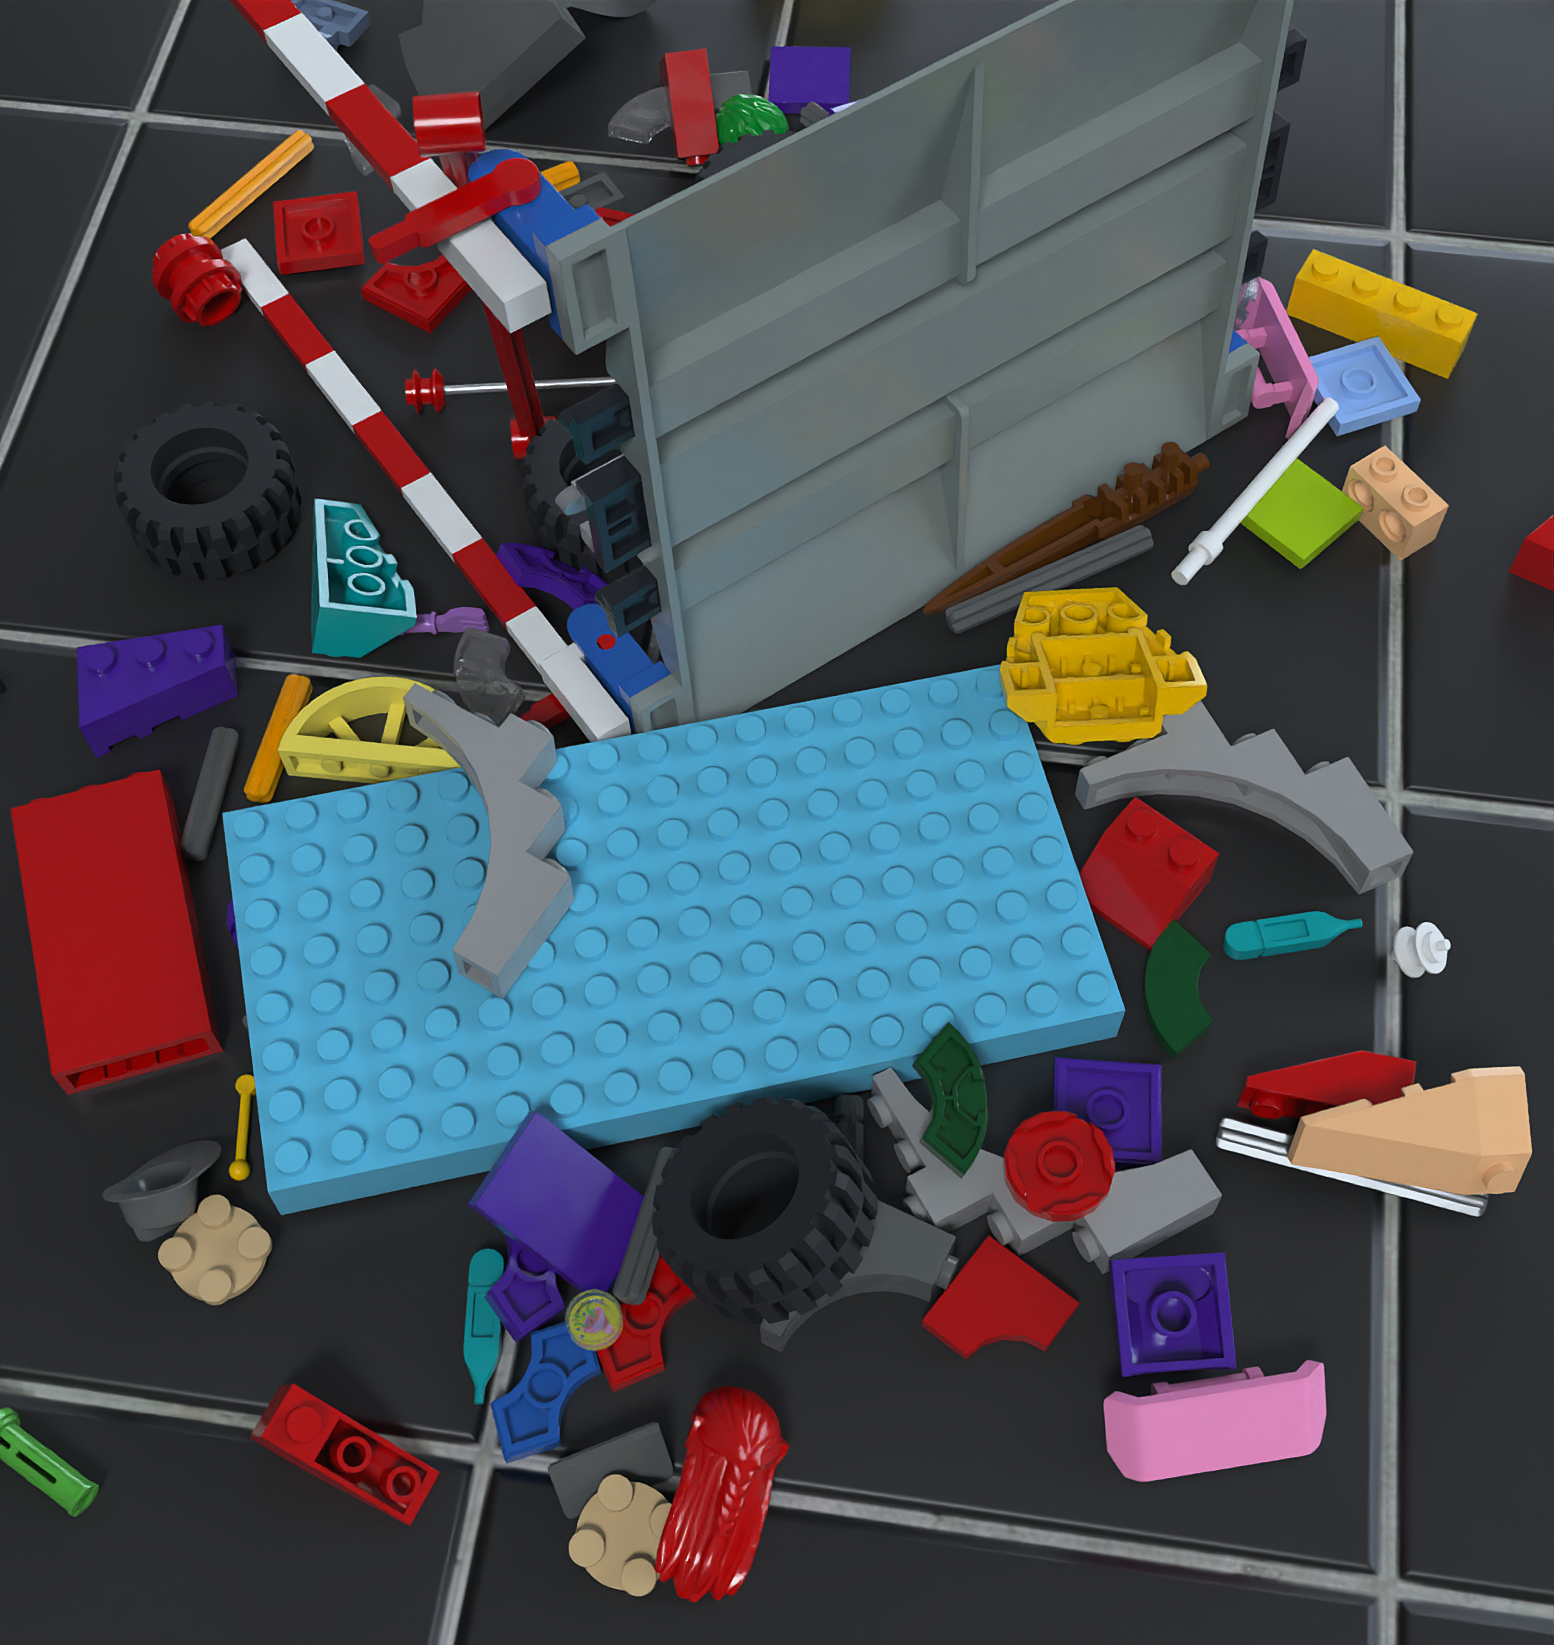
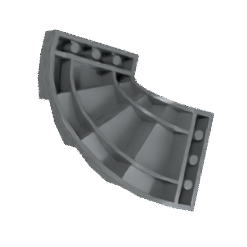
(496, 45)

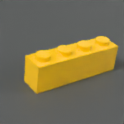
(1368, 305)

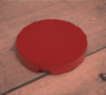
(1058, 1166)

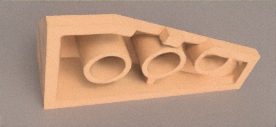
(1444, 1139)

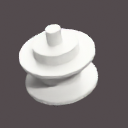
(1420, 950)

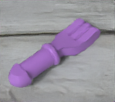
(453, 621)

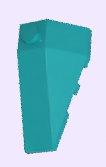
(355, 585)

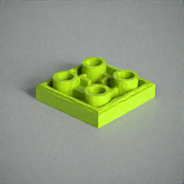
(1302, 514)

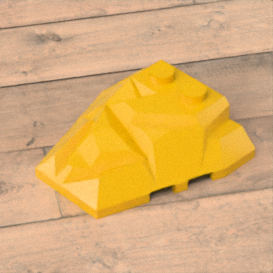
(1094, 668)

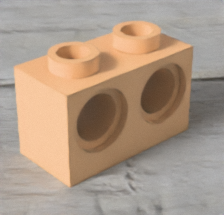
(1395, 502)

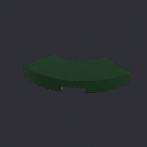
(1172, 990)
(956, 1098)

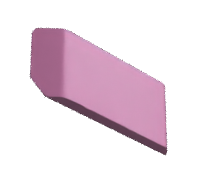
(1284, 355)
(1216, 1422)

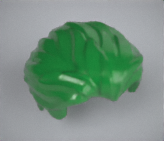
(746, 115)

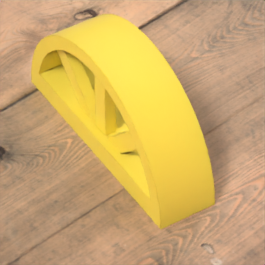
(310, 754)

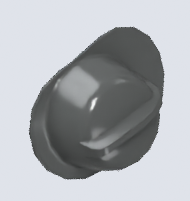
(163, 1189)

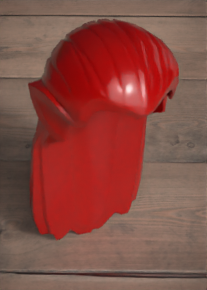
(721, 1494)

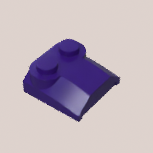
(1172, 1313)

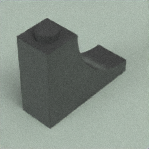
(901, 1258)

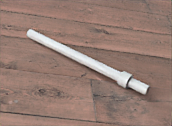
(1209, 543)

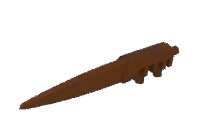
(1137, 497)

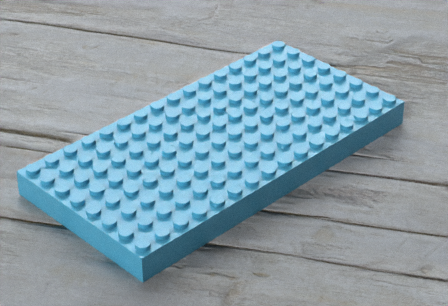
(745, 923)

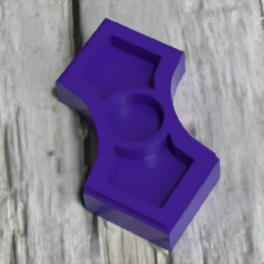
(525, 1293)

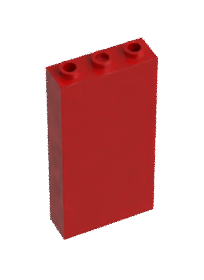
(114, 932)

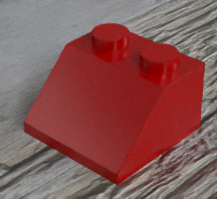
(1145, 872)

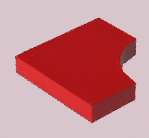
(417, 293)
(998, 1301)

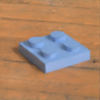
(1364, 385)

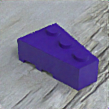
(149, 680)

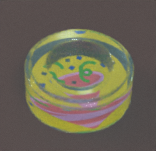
(594, 1320)

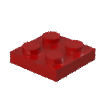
(318, 233)

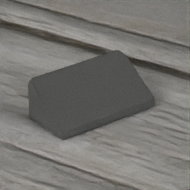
(635, 1455)

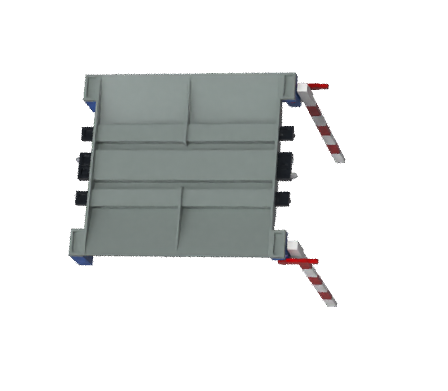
(851, 343)

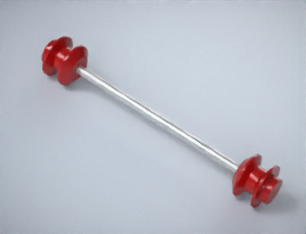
(434, 390)

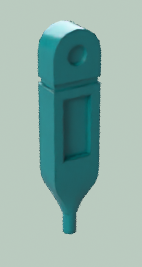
(1284, 934)
(482, 1326)

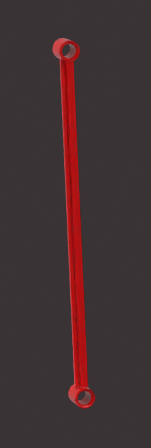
(455, 131)

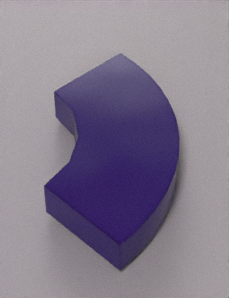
(537, 569)

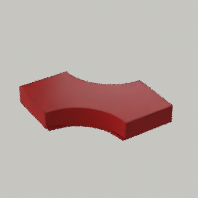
(638, 1347)

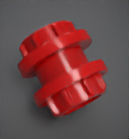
(196, 279)

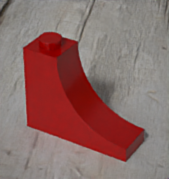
(690, 104)

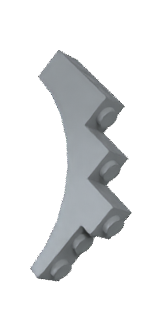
(1324, 806)
(522, 888)
(1138, 1213)

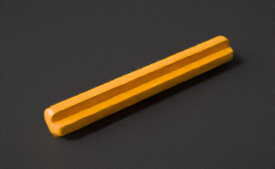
(251, 185)

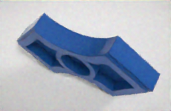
(532, 1412)

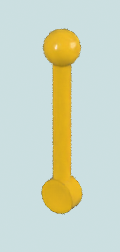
(245, 1086)

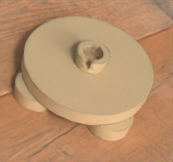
(216, 1251)
(621, 1535)

